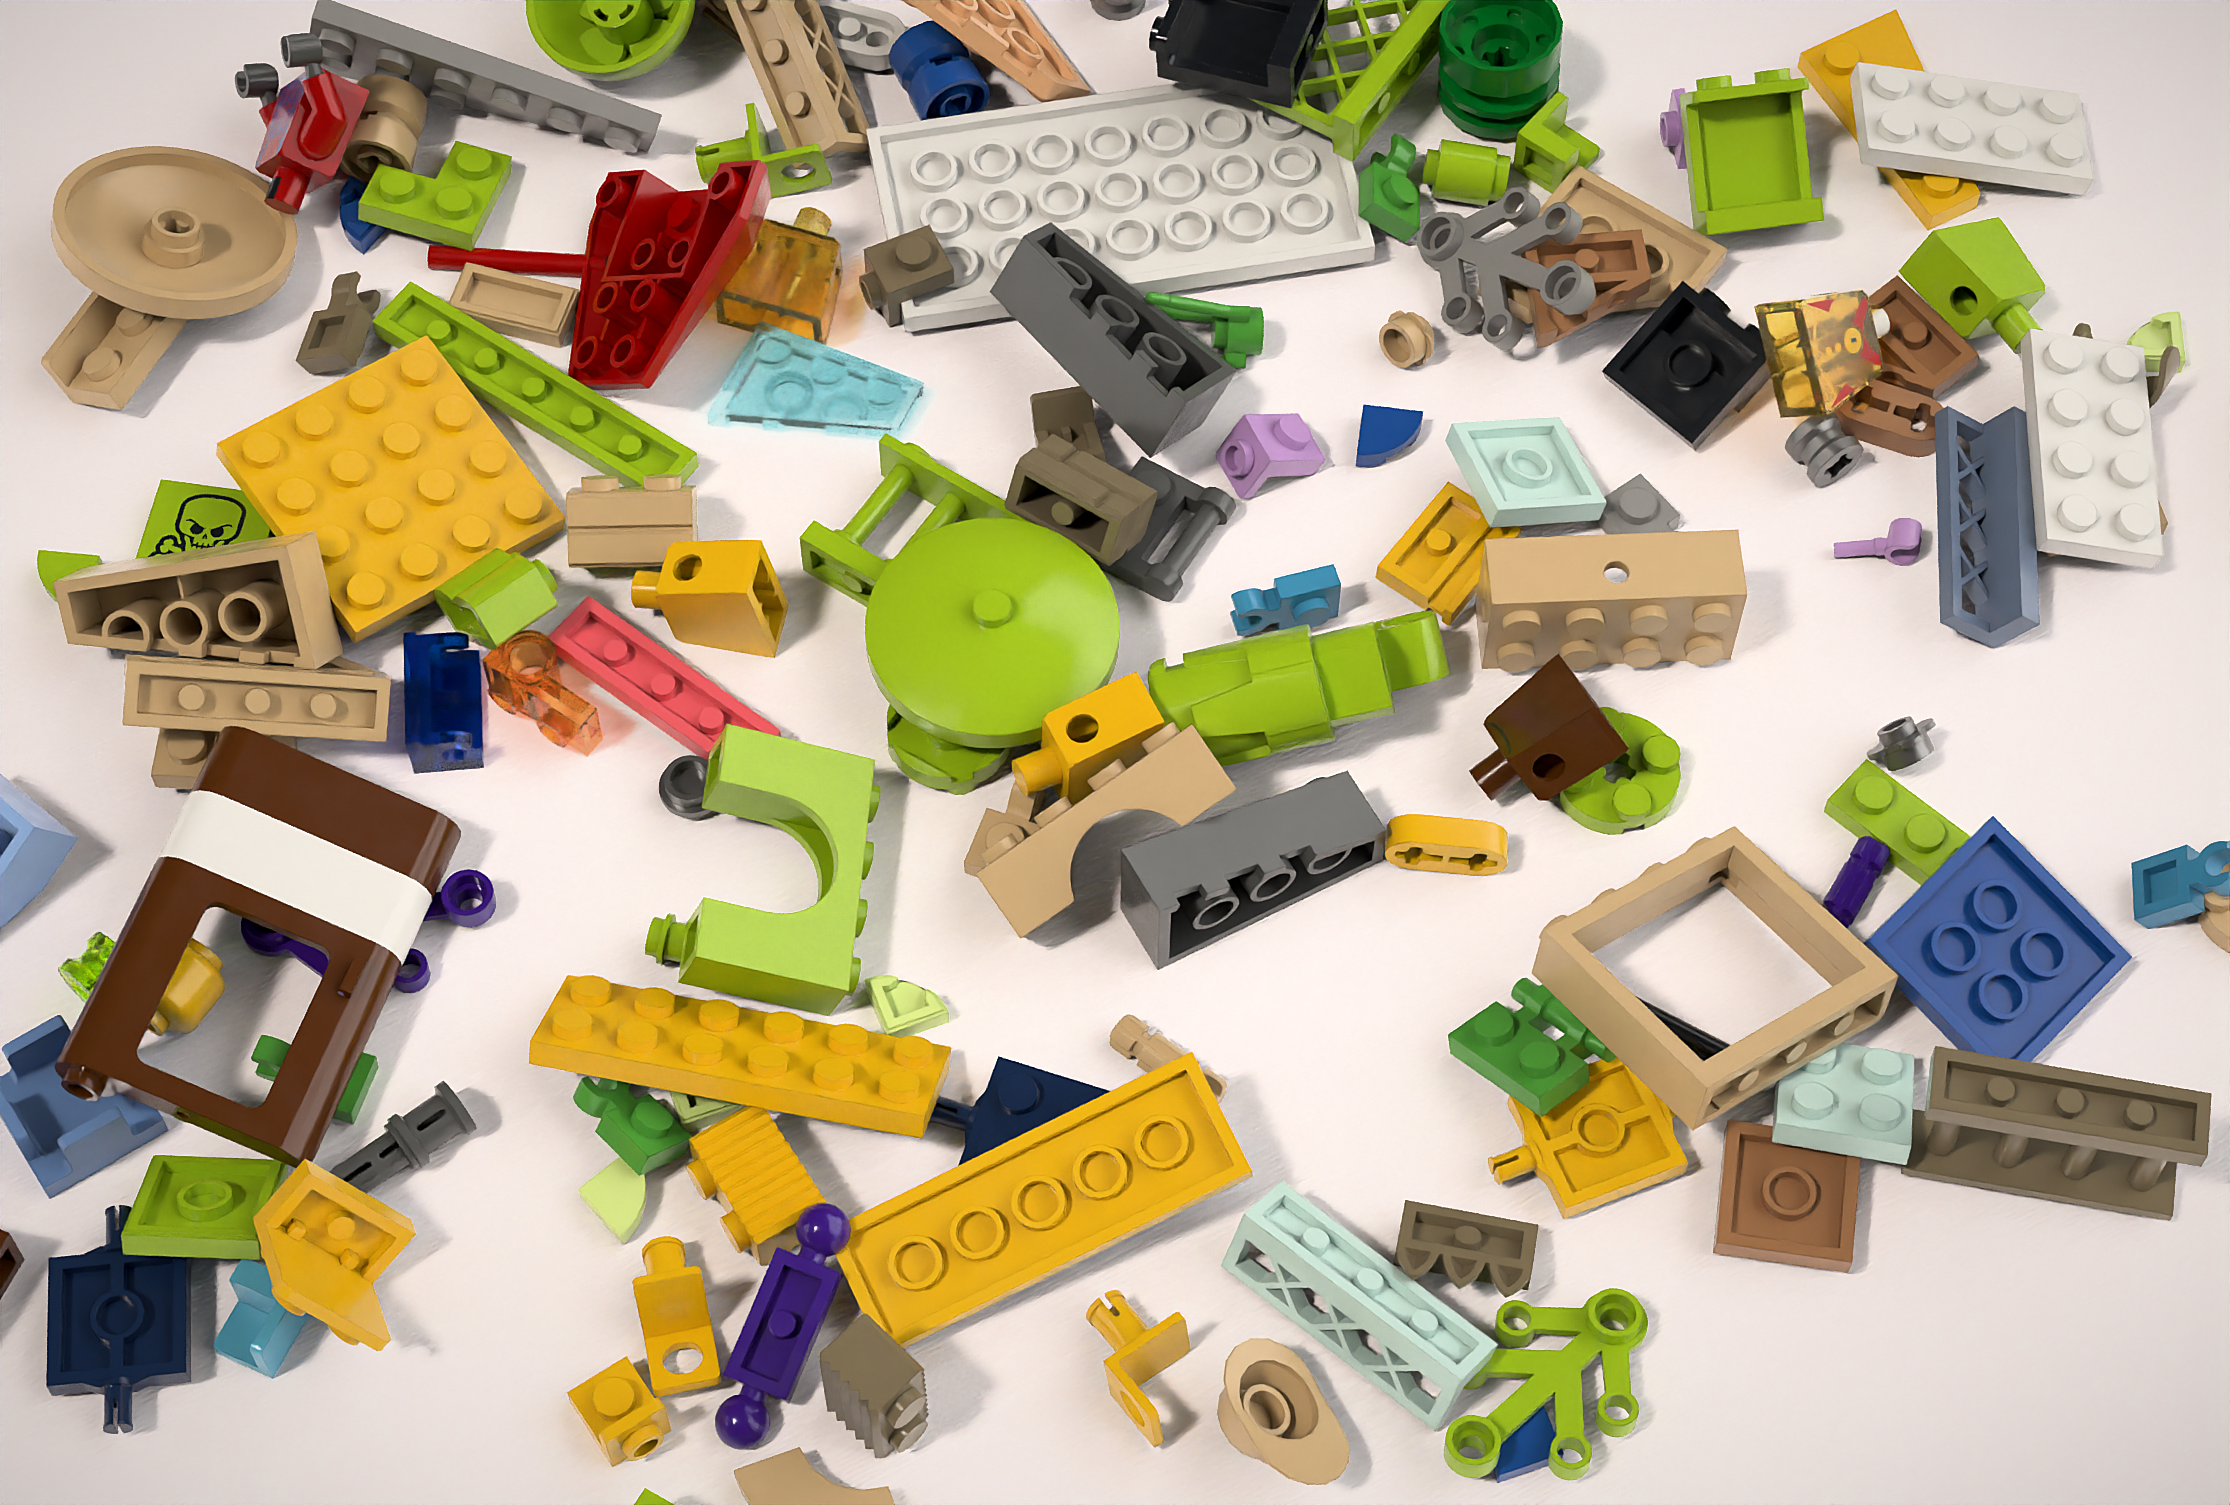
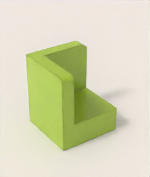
(1549, 148)

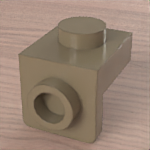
(904, 270)
(1069, 416)

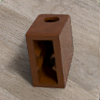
(1547, 736)

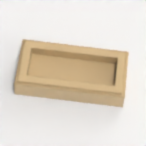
(516, 304)

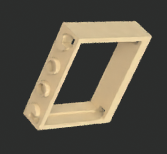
(1643, 1043)

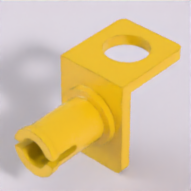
(674, 1317)
(1137, 1356)

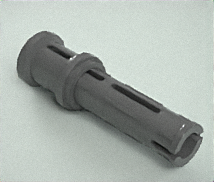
(413, 1138)

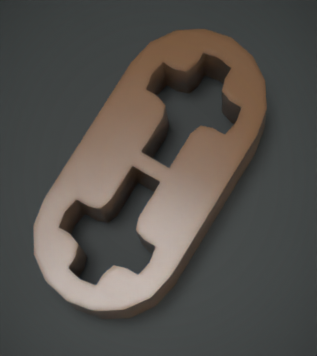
(1890, 418)

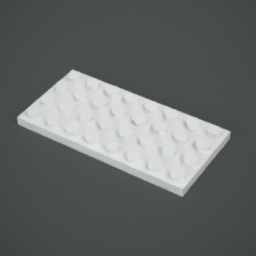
(1149, 180)

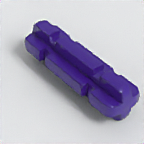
(1856, 879)

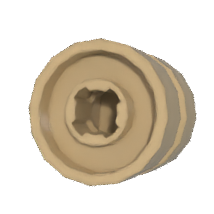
(386, 127)

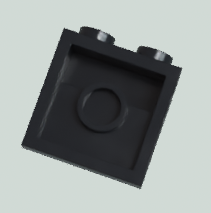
(1691, 364)

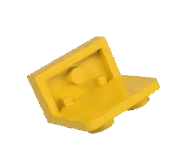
(328, 1249)

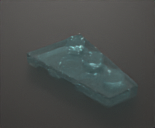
(811, 385)

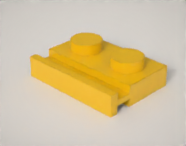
(1442, 554)

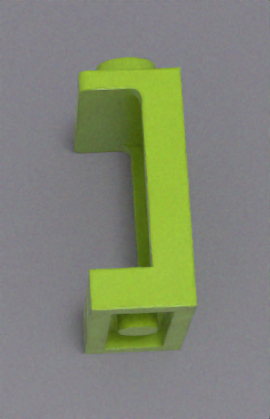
(1748, 153)

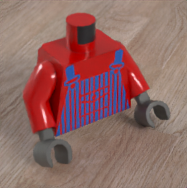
(304, 124)

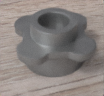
(1903, 743)

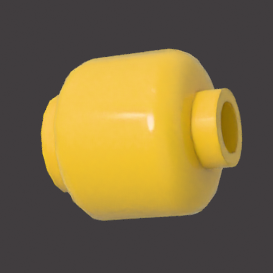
(191, 991)

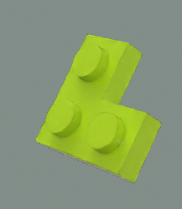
(443, 208)

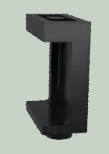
(1240, 45)

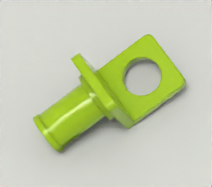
(756, 147)

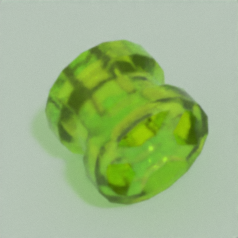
(84, 971)

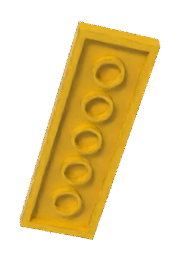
(742, 1055)
(1042, 1202)

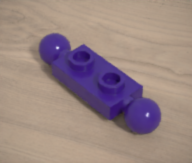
(782, 1326)

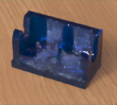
(442, 702)

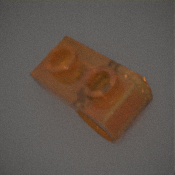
(541, 695)

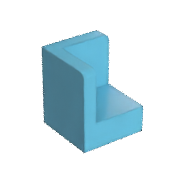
(259, 1327)

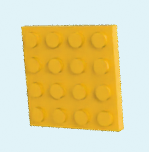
(394, 480)

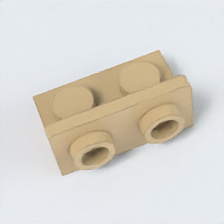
(108, 352)

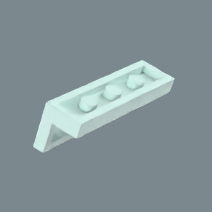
(1359, 1293)

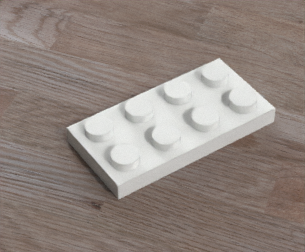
(1970, 128)
(2091, 449)

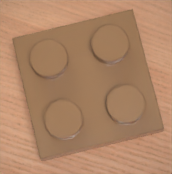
(1785, 1201)

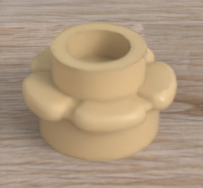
(1407, 339)

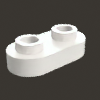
(858, 31)

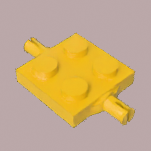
(1596, 1142)

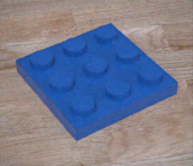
(1997, 949)

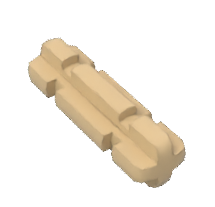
(1132, 1039)

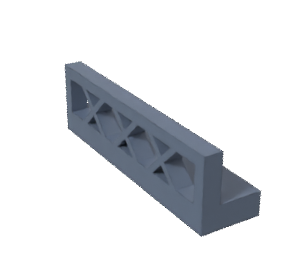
(1997, 531)

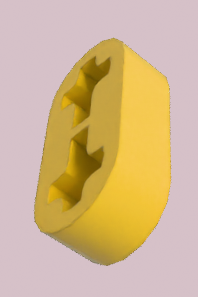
(1446, 844)

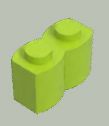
(497, 597)

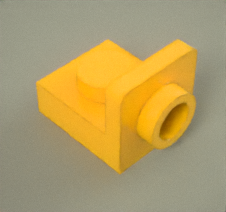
(621, 1413)

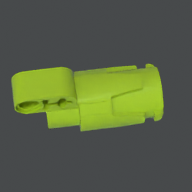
(1294, 685)

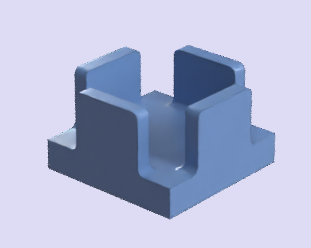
(57, 1131)

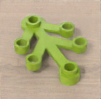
(1557, 1376)

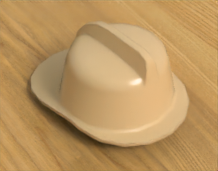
(1279, 1414)

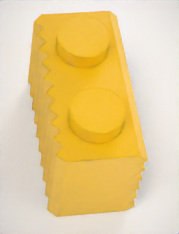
(754, 1180)

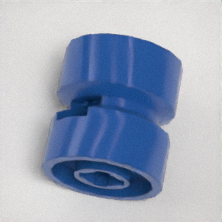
(937, 73)

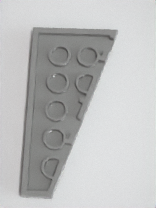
(460, 77)

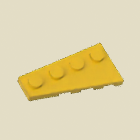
(1885, 43)

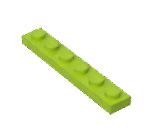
(535, 391)

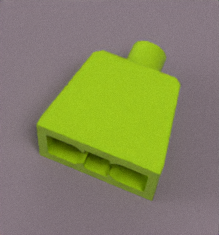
(1977, 280)

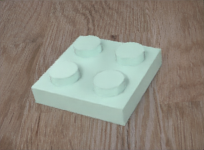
(1525, 471)
(1849, 1104)

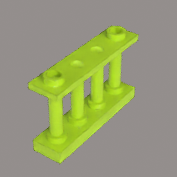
(838, 554)

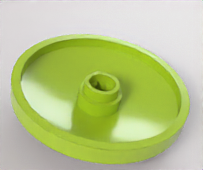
(990, 630)

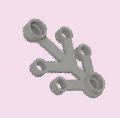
(1450, 240)

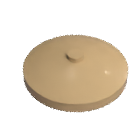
(172, 232)

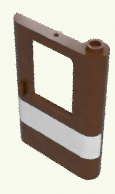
(301, 856)

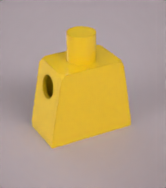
(717, 595)
(1089, 737)

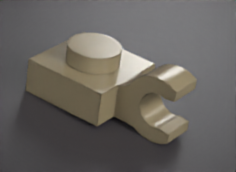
(339, 332)

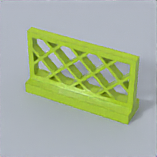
(1381, 84)

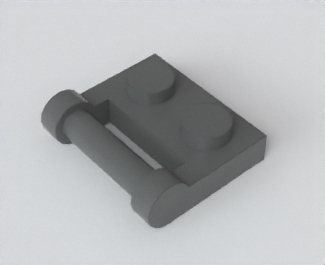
(1174, 495)

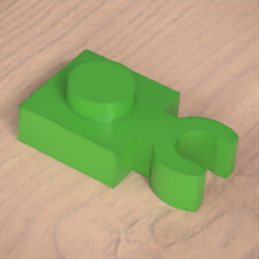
(634, 1128)

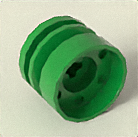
(1498, 63)

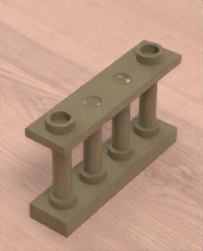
(2056, 1133)

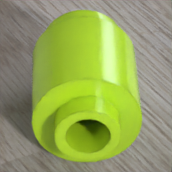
(1466, 172)

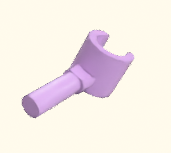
(1899, 547)

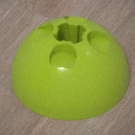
(609, 36)

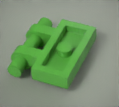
(1520, 1057)

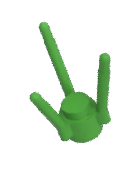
(1233, 327)

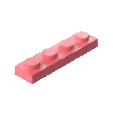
(650, 678)

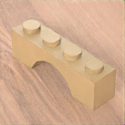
(1034, 877)

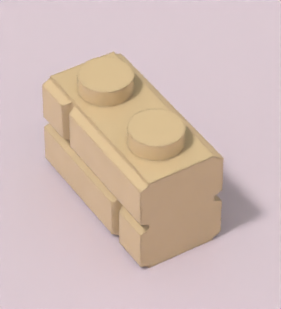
(628, 523)

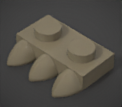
(1466, 1247)

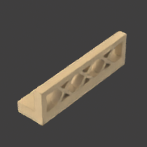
(787, 67)
(256, 697)

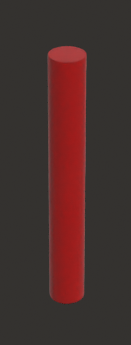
(514, 261)

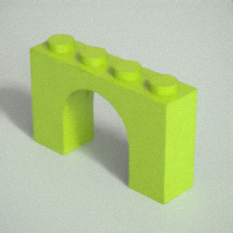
(826, 806)

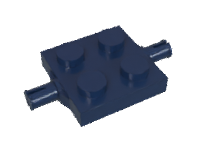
(1012, 1104)
(117, 1323)

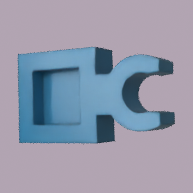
(1293, 601)
(2175, 882)

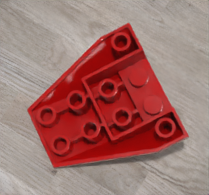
(662, 269)

